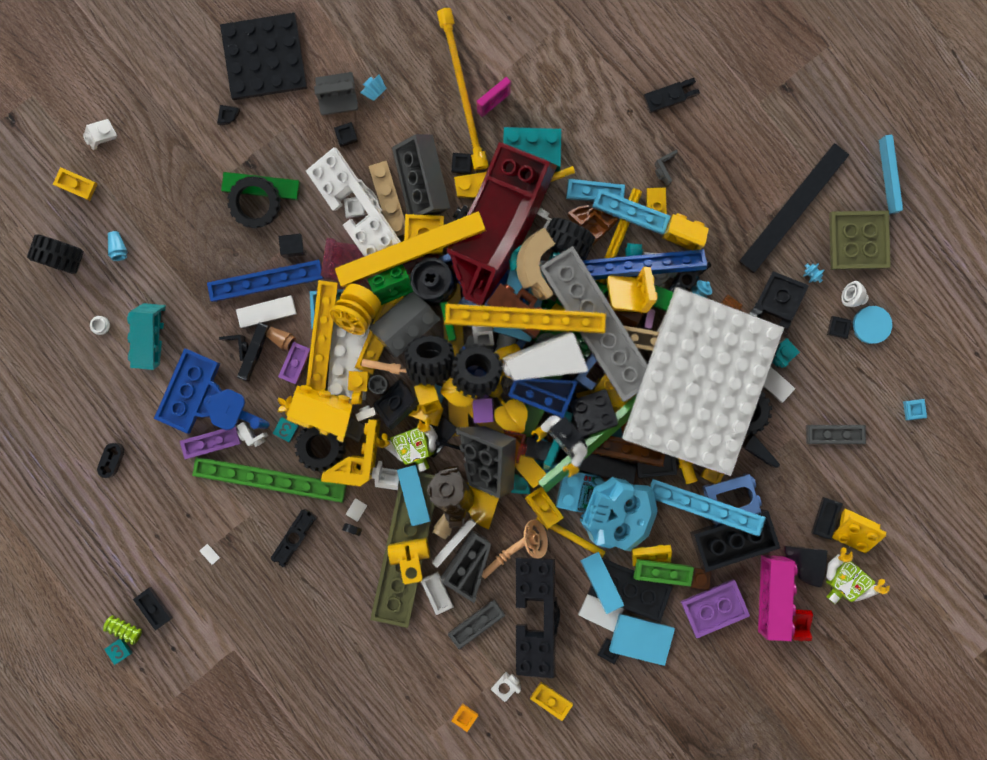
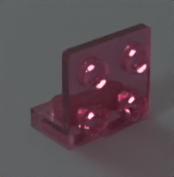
(336, 255)

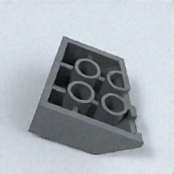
(488, 459)

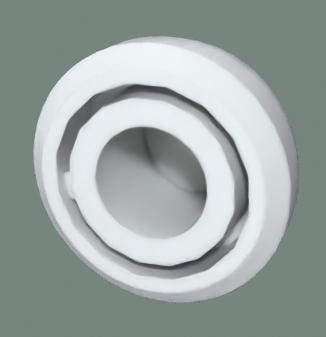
(854, 295)

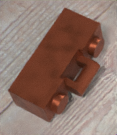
(505, 297)

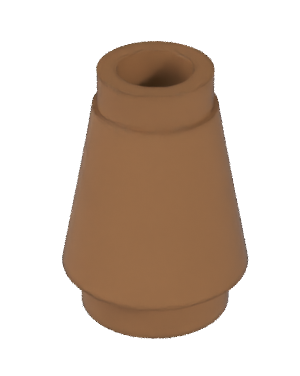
(281, 338)

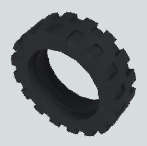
(234, 205)

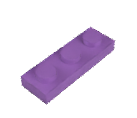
(209, 442)

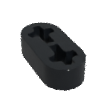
(106, 459)

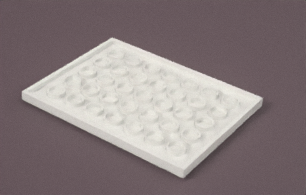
(702, 382)

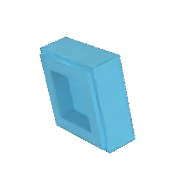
(915, 409)

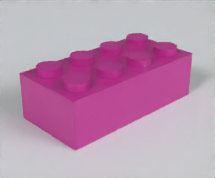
(776, 598)

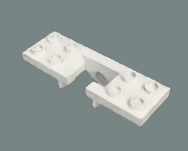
(336, 182)

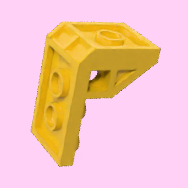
(347, 471)

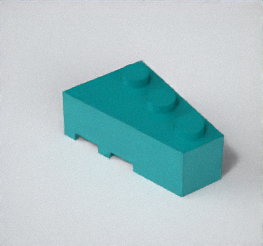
(144, 336)

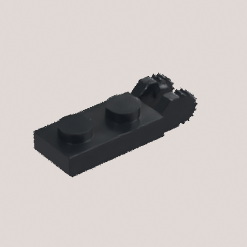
(669, 95)

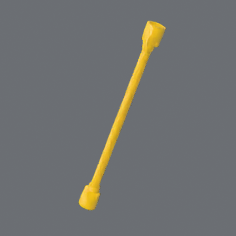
(446, 21)

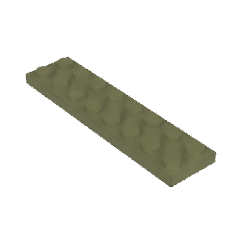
(394, 598)

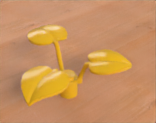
(510, 415)

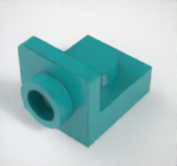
(785, 353)

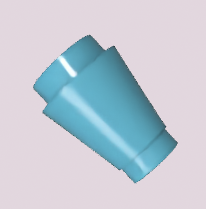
(116, 247)

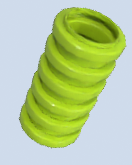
(121, 629)

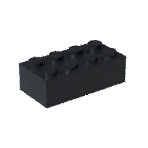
(726, 545)

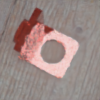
(520, 437)

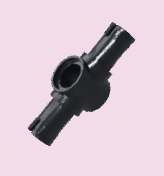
(693, 276)

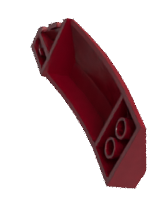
(508, 207)

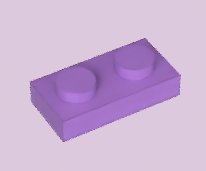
(295, 363)

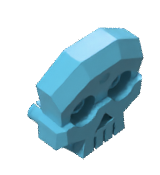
(609, 511)

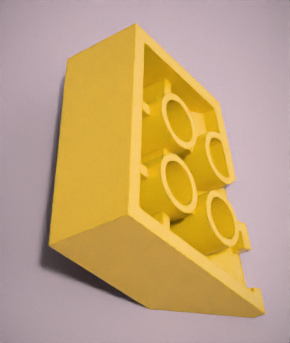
(320, 410)

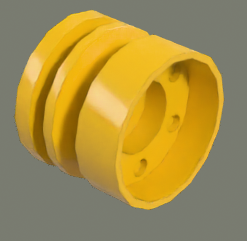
(355, 309)

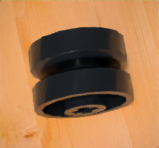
(433, 281)

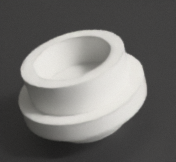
(99, 325)

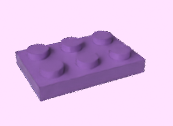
(715, 608)

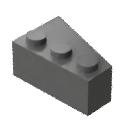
(467, 566)

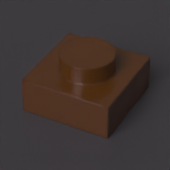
(701, 579)

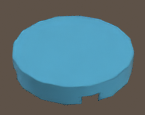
(872, 324)

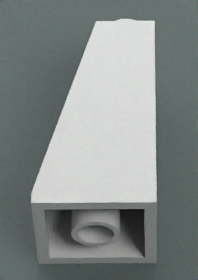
(547, 358)

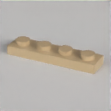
(388, 197)

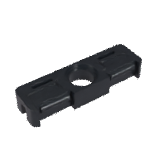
(253, 352)
(286, 547)

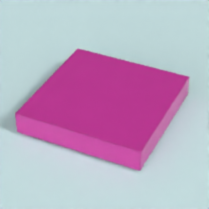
(493, 97)

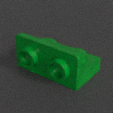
(391, 284)

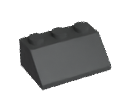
(404, 323)

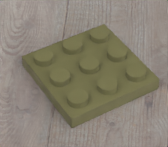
(859, 240)

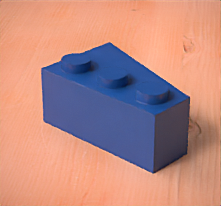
(544, 393)

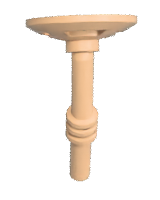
(529, 540)

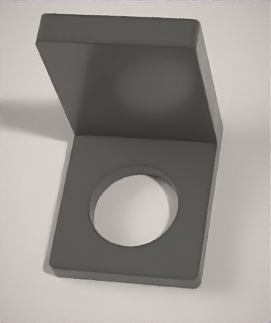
(661, 171)

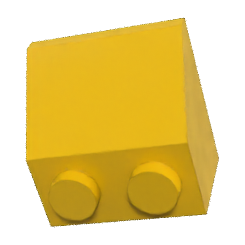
(685, 232)

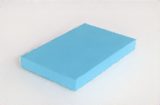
(641, 639)

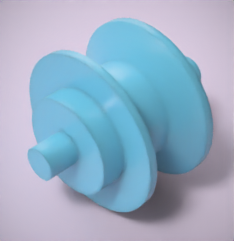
(813, 272)
(702, 289)

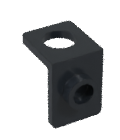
(243, 345)

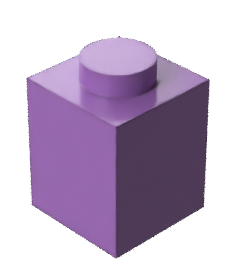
(483, 410)

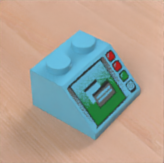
(575, 492)

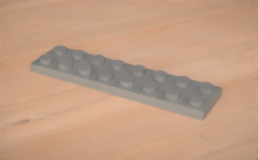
(614, 348)

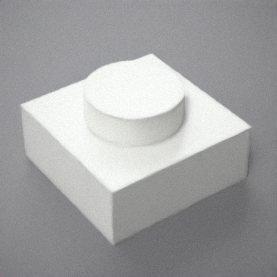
(365, 413)

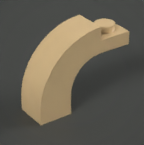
(528, 264)

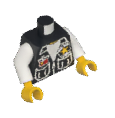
(568, 439)

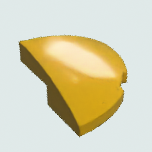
(483, 507)

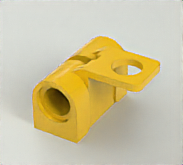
(408, 555)

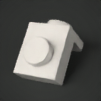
(99, 133)
(247, 434)
(385, 477)

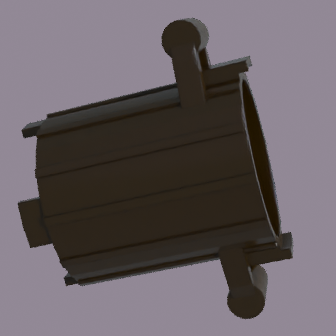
(451, 495)

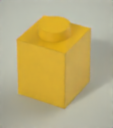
(427, 398)

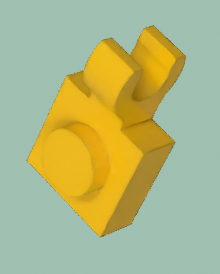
(358, 383)

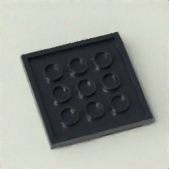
(263, 56)

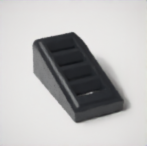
(755, 447)

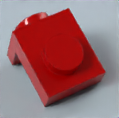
(802, 623)

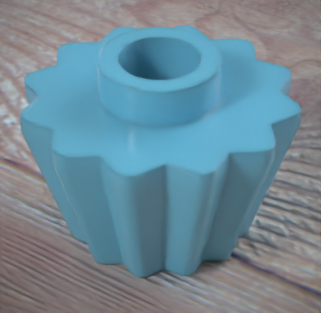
(373, 87)

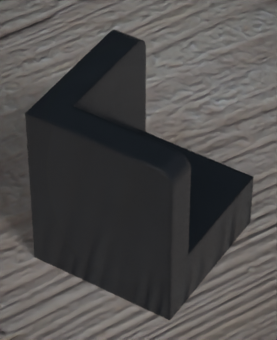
(291, 245)

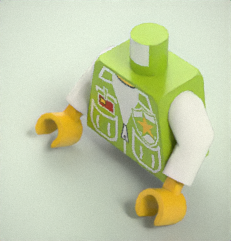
(412, 445)
(850, 581)

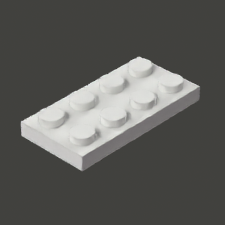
(343, 358)

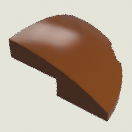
(593, 220)

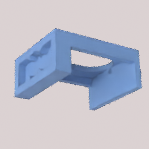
(581, 377)
(743, 481)

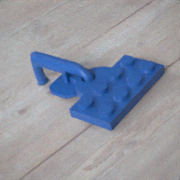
(195, 395)

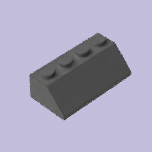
(421, 175)

